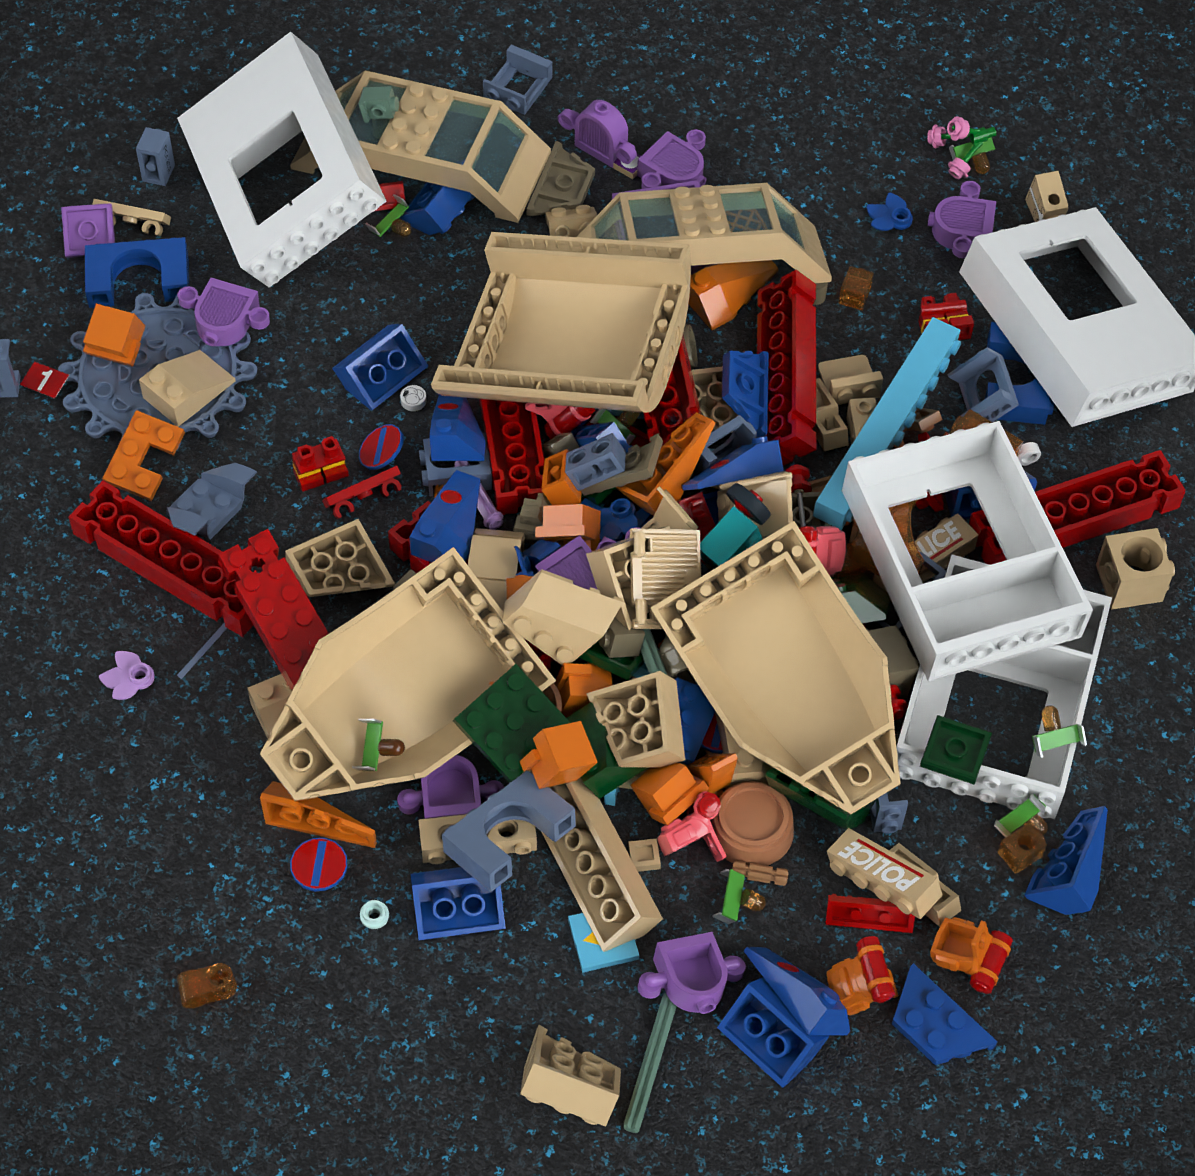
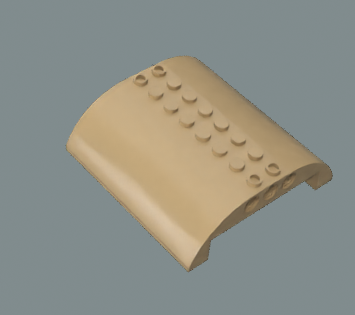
(574, 323)

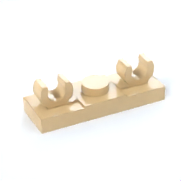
(133, 214)

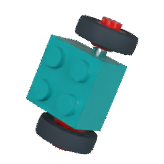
(735, 530)

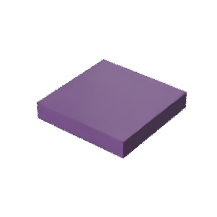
(86, 226)

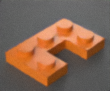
(125, 465)

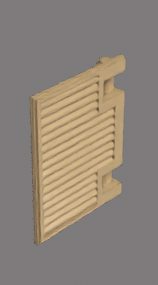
(783, 475)
(666, 568)

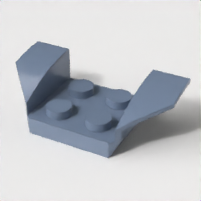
(211, 500)

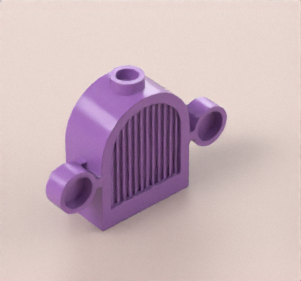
(600, 132)
(673, 160)
(962, 219)
(224, 311)
(572, 562)
(448, 791)
(691, 972)

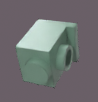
(378, 103)

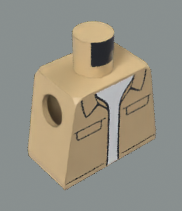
(1046, 196)

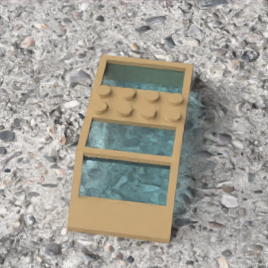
(446, 142)
(718, 225)

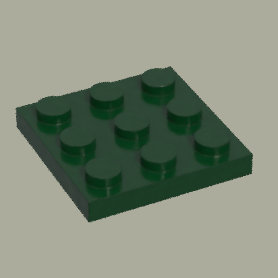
(507, 721)

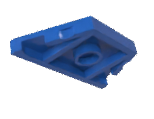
(747, 387)
(936, 1022)

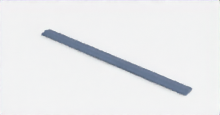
(202, 651)

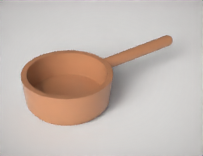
(753, 823)

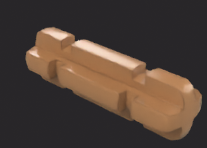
(761, 873)

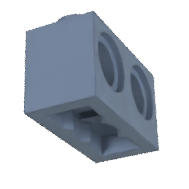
(595, 462)

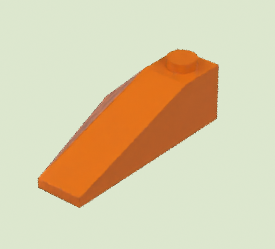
(724, 288)
(674, 464)
(313, 817)

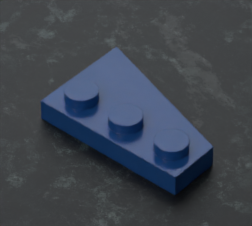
(695, 716)

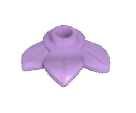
(124, 676)

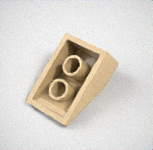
(184, 385)
(775, 497)

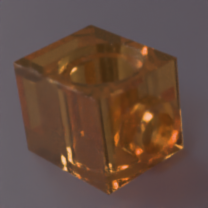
(856, 288)
(1017, 857)

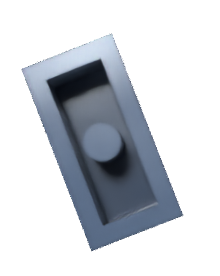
(155, 156)

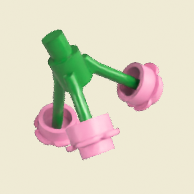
(960, 129)

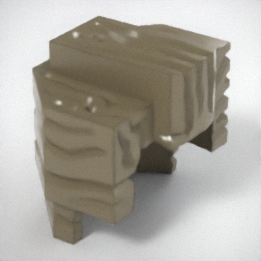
(531, 517)

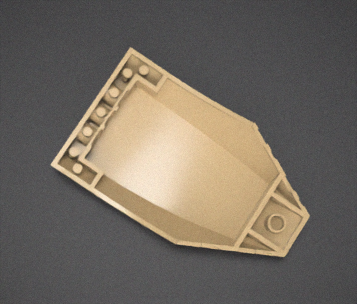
(403, 662)
(790, 668)

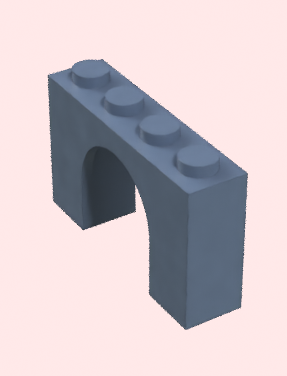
(519, 800)

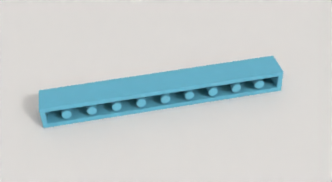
(892, 412)

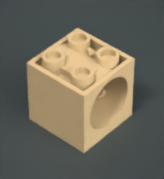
(1129, 586)

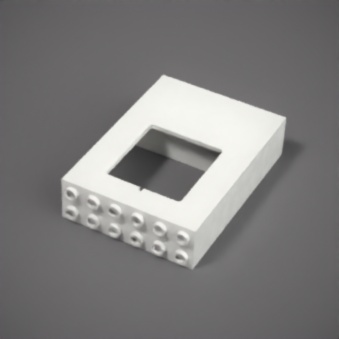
(251, 119)
(1096, 361)
(982, 612)
(1059, 670)

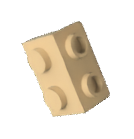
(569, 222)

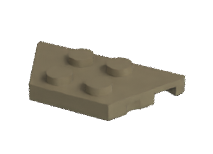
(562, 182)

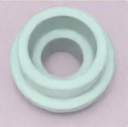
(374, 907)

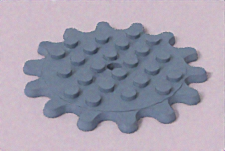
(114, 389)

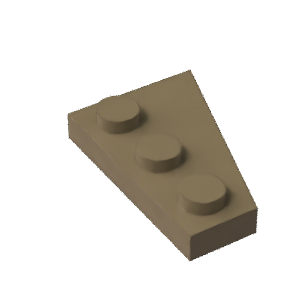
(638, 466)

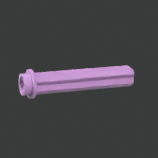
(491, 516)

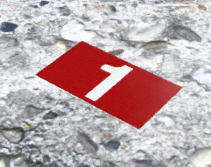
(44, 379)

